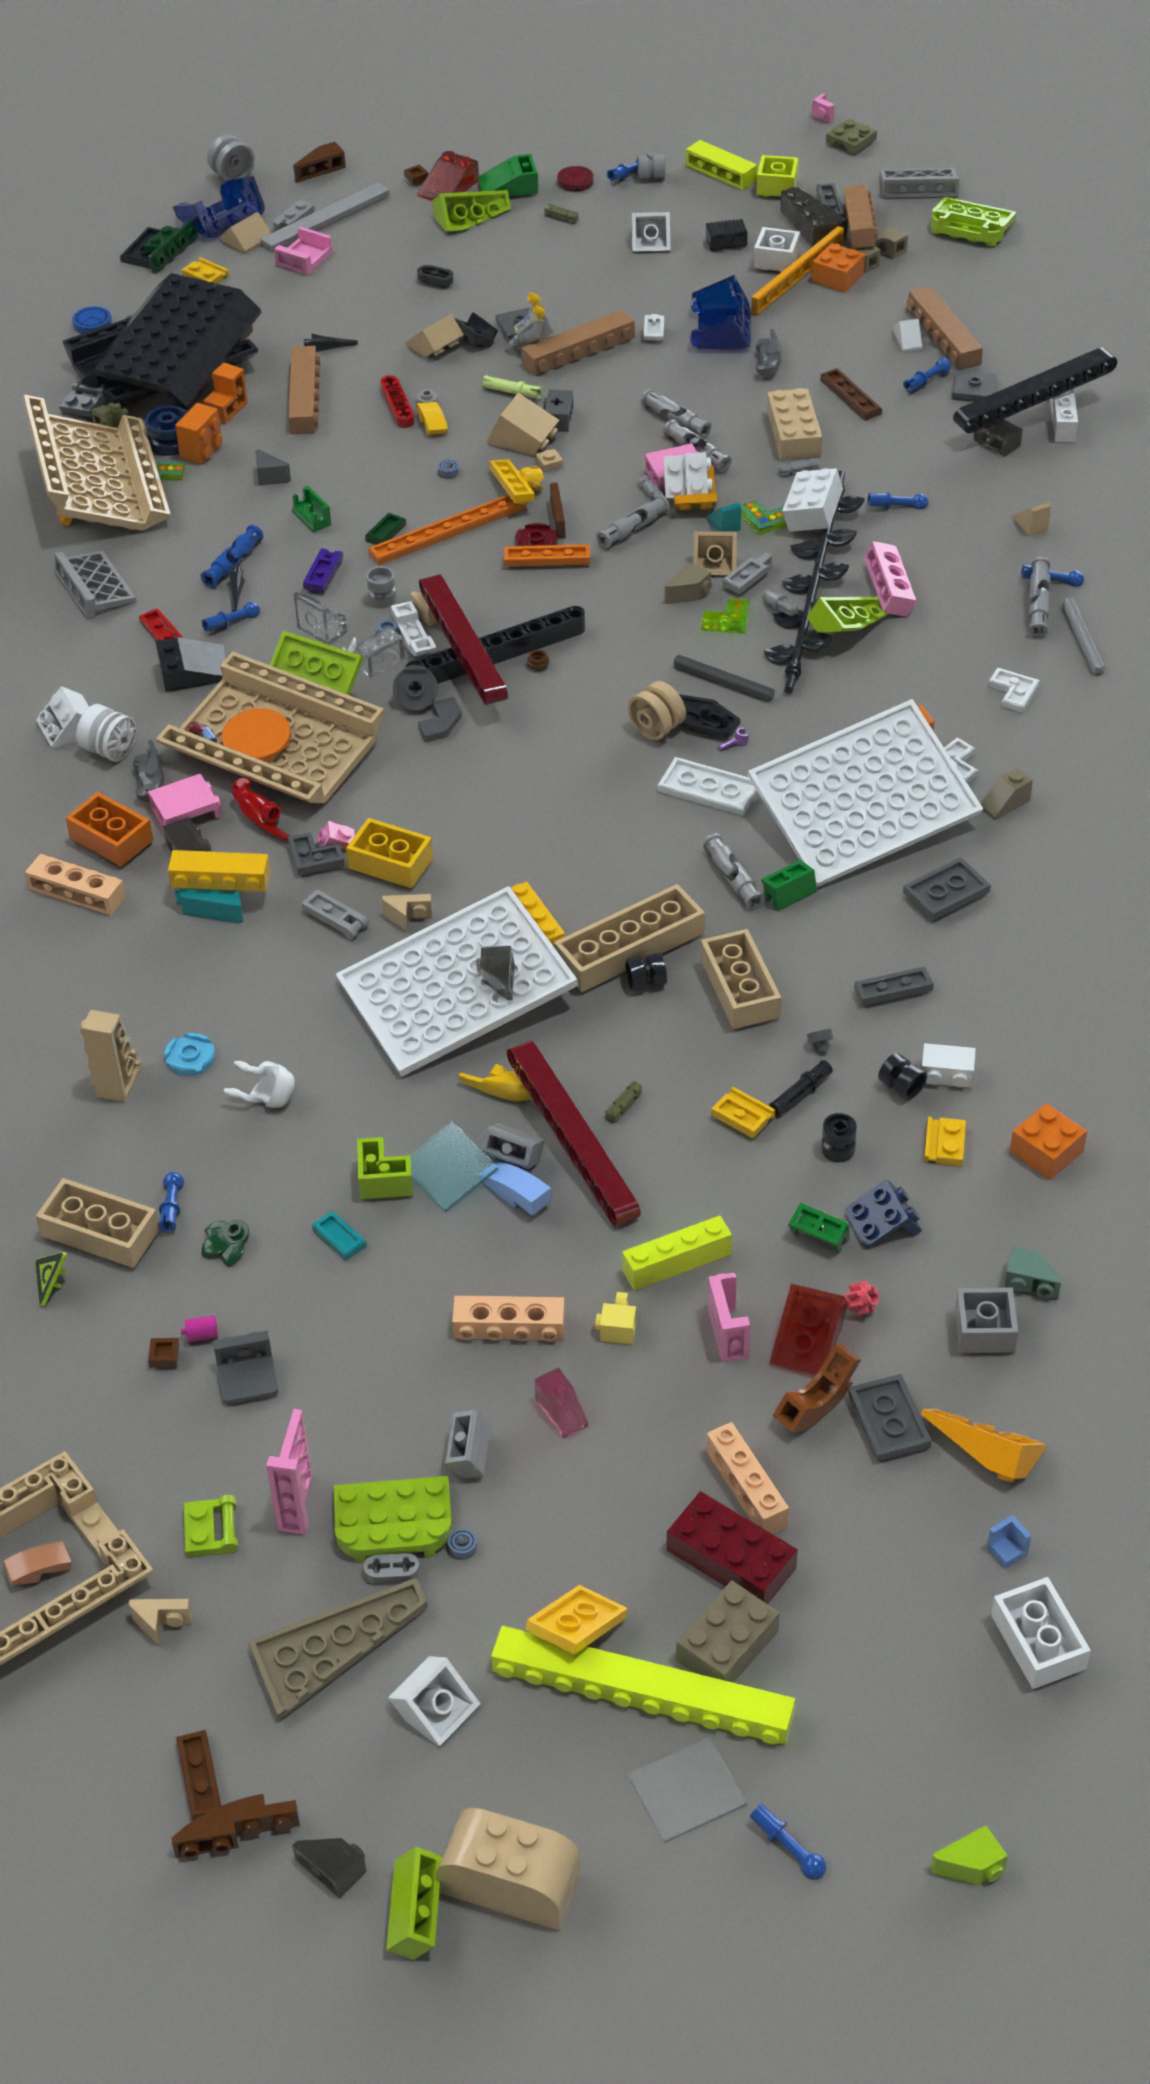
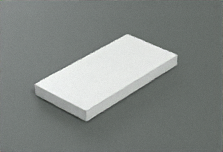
(708, 786)

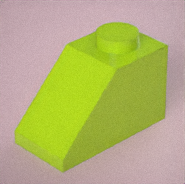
(971, 1858)

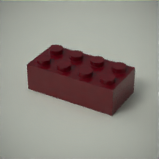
(731, 1548)

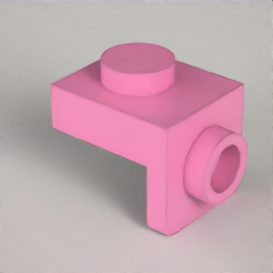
(822, 109)
(335, 833)

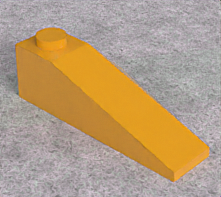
(1003, 1453)

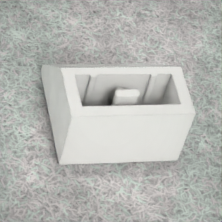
(62, 716)

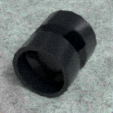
(637, 971)
(902, 1076)
(839, 1137)

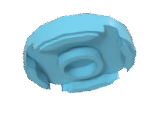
(190, 1054)

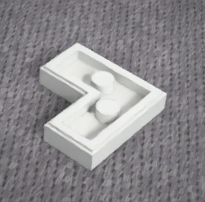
(1018, 688)
(959, 752)

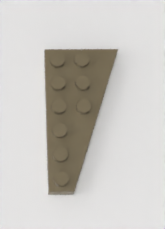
(318, 1649)

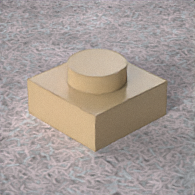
(549, 460)

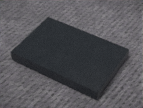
(136, 253)

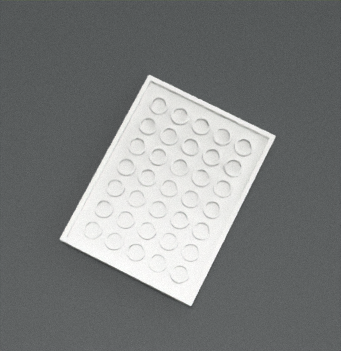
(865, 792)
(427, 991)

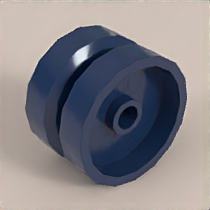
(162, 431)

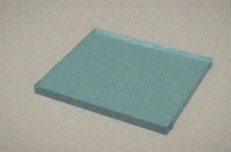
(450, 1166)

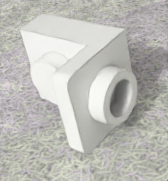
(654, 327)

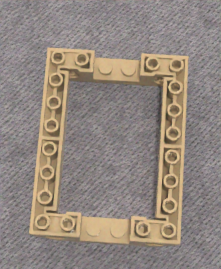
(36, 1493)

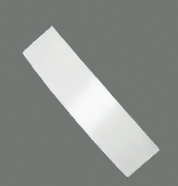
(412, 630)

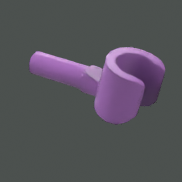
(739, 739)

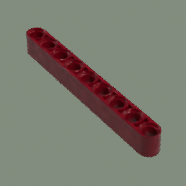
(463, 640)
(573, 1133)

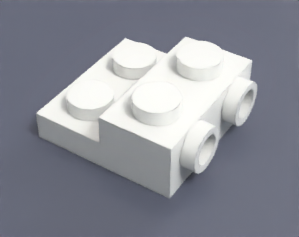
(687, 474)

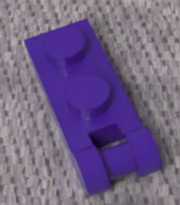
(322, 570)

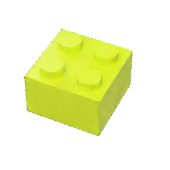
(776, 175)

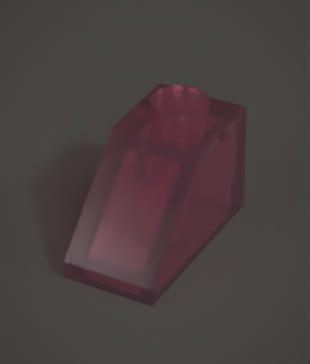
(560, 1402)

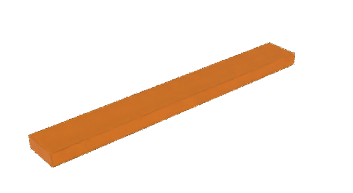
(444, 529)

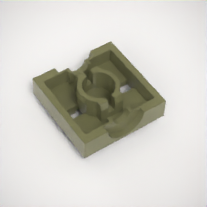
(850, 134)

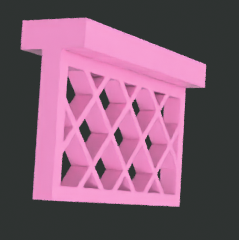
(291, 1478)

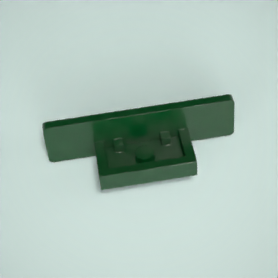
(169, 244)

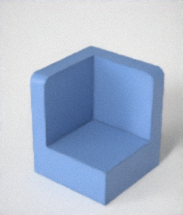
(1009, 1541)

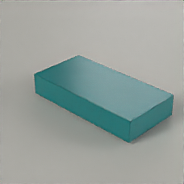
(339, 1235)

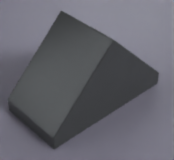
(271, 469)

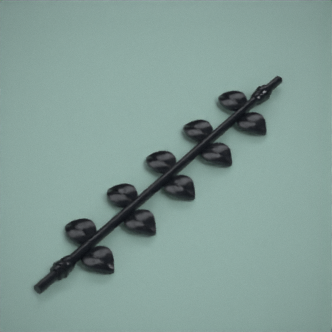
(802, 582)

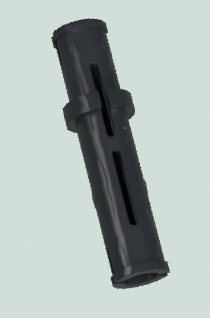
(807, 1082)

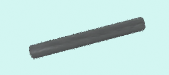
(723, 677)

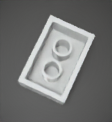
(812, 500)
(1040, 1633)

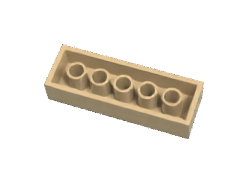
(636, 931)

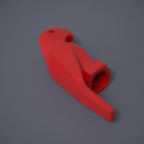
(257, 808)

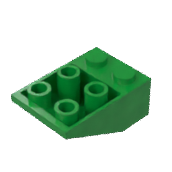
(515, 174)

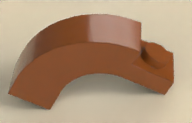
(814, 1401)

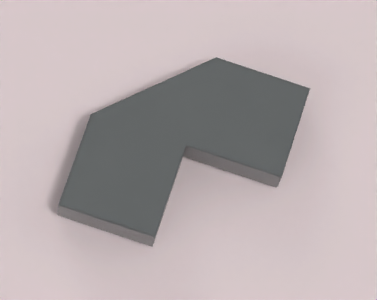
(447, 715)

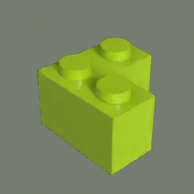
(382, 1175)

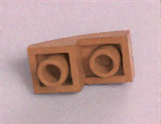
(30, 1564)

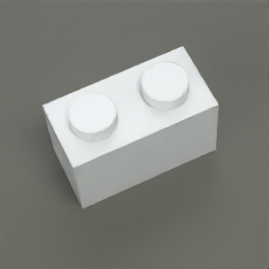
(948, 1065)

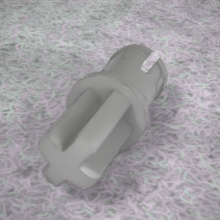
(780, 602)

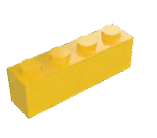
(219, 870)

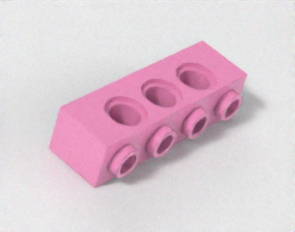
(890, 579)

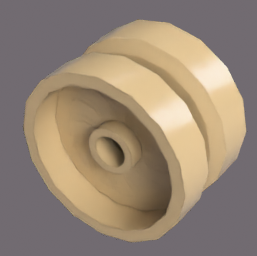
(656, 710)

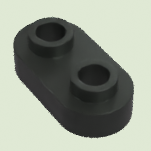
(435, 275)

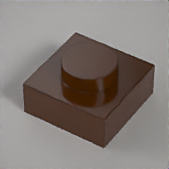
(416, 174)
(163, 1352)

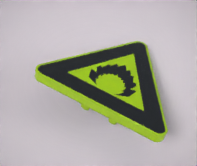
(47, 1271)

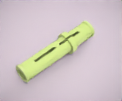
(512, 387)

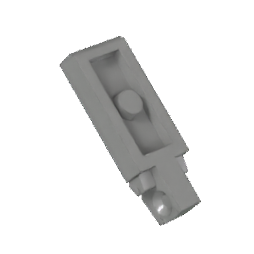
(292, 214)
(748, 573)

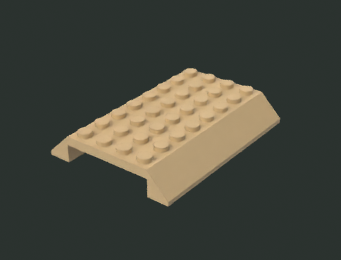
(98, 469)
(325, 725)

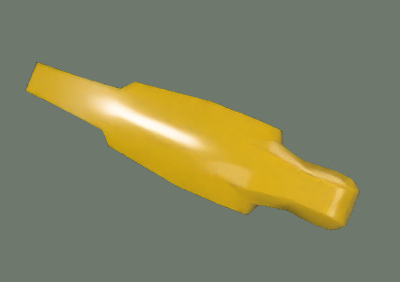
(500, 1084)

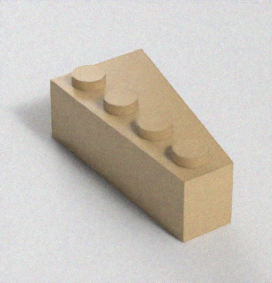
(109, 1055)

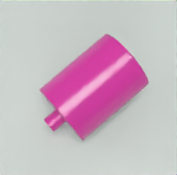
(200, 1328)

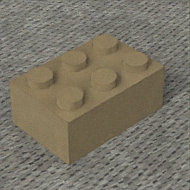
(728, 1634)

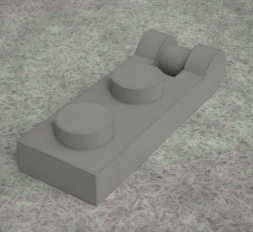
(335, 914)

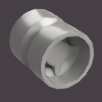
(651, 166)
(381, 587)

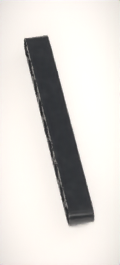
(1035, 390)
(509, 642)

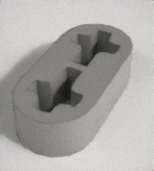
(391, 1568)

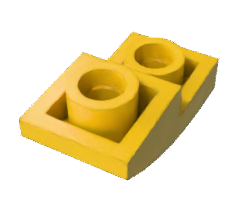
(433, 418)

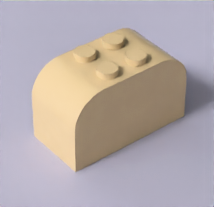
(510, 1867)

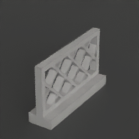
(919, 183)
(78, 585)

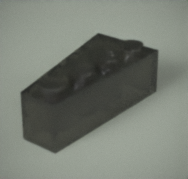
(810, 215)

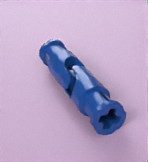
(230, 557)

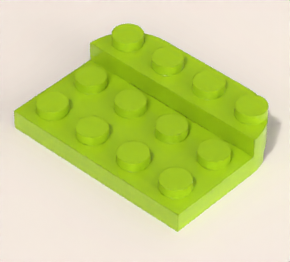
(971, 221)
(317, 662)
(392, 1517)

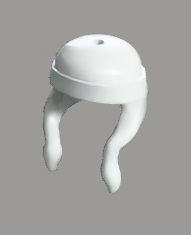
(272, 1089)

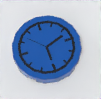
(91, 318)

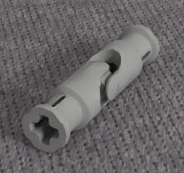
(670, 410)
(685, 436)
(621, 528)
(1039, 596)
(733, 871)

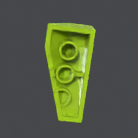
(468, 209)
(845, 613)

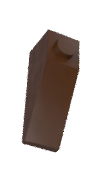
(320, 161)

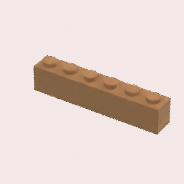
(860, 216)
(945, 327)
(578, 342)
(304, 390)

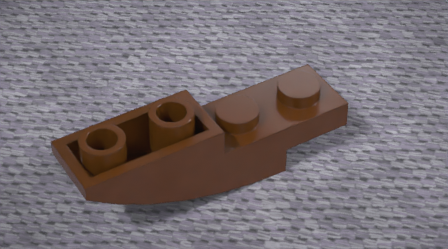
(219, 1828)

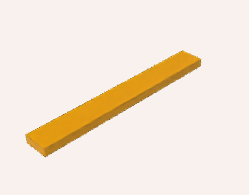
(793, 273)

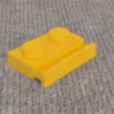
(205, 271)
(742, 1112)
(945, 1141)

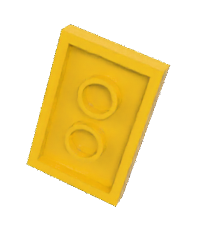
(576, 1619)

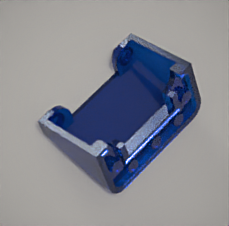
(239, 200)
(722, 316)

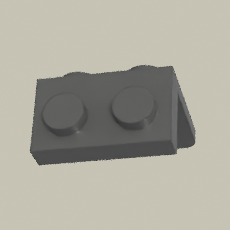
(245, 1367)

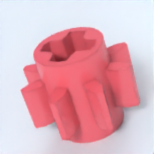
(862, 1298)

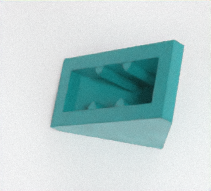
(726, 518)

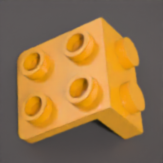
(704, 501)

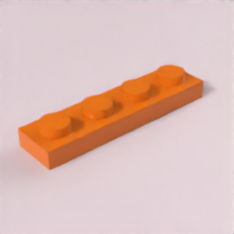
(547, 555)

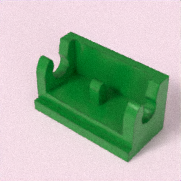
(311, 510)
(789, 884)
(820, 1226)

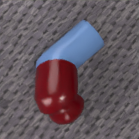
(203, 730)

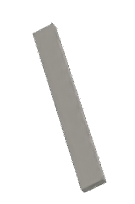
(326, 216)

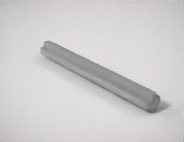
(1083, 636)

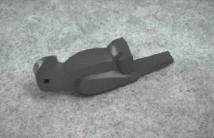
(769, 355)
(149, 772)

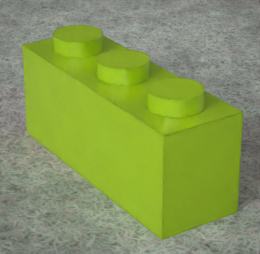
(414, 1903)

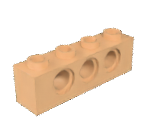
(75, 884)
(508, 1318)
(747, 1478)

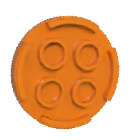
(257, 733)

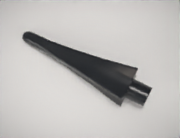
(324, 342)
(237, 582)

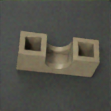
(889, 242)

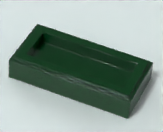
(385, 529)

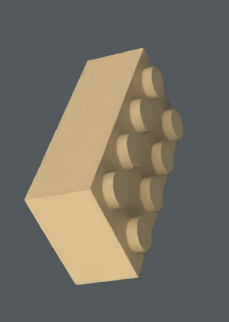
(794, 424)
(740, 979)
(98, 1222)

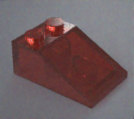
(450, 175)
(808, 1328)

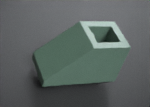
(1032, 1274)

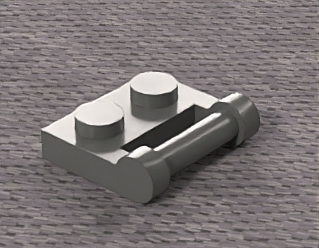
(81, 404)

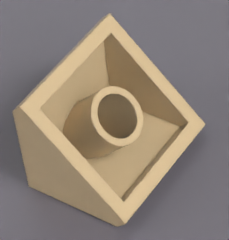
(246, 234)
(715, 552)

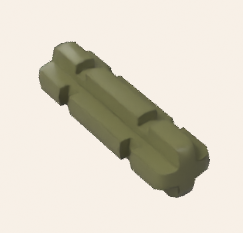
(561, 213)
(623, 1101)

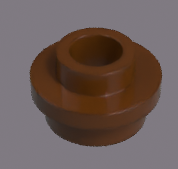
(538, 659)

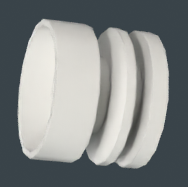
(106, 732)

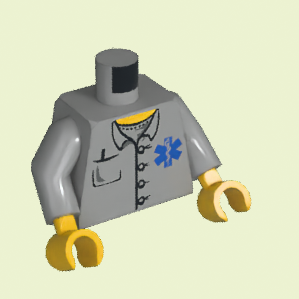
(533, 326)

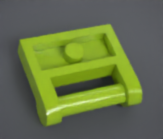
(200, 1527)

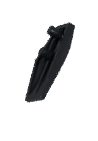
(708, 717)

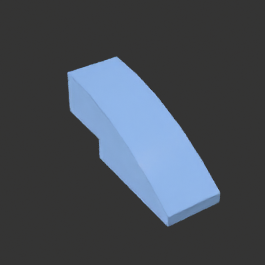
(519, 1188)

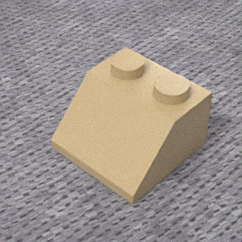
(436, 337)

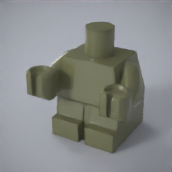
(109, 415)

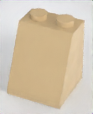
(523, 427)

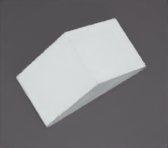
(908, 335)

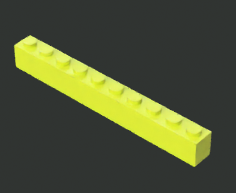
(645, 1686)

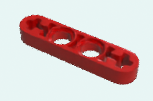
(397, 401)

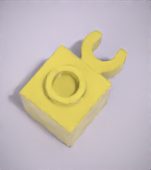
(617, 1321)

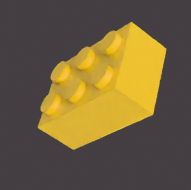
(389, 853)

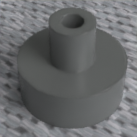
(820, 1038)

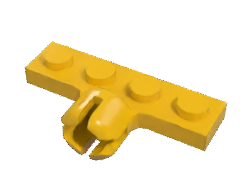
(518, 484)
(538, 912)

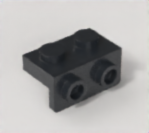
(477, 330)

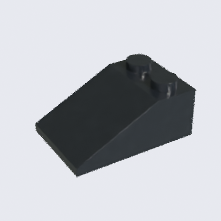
(189, 662)

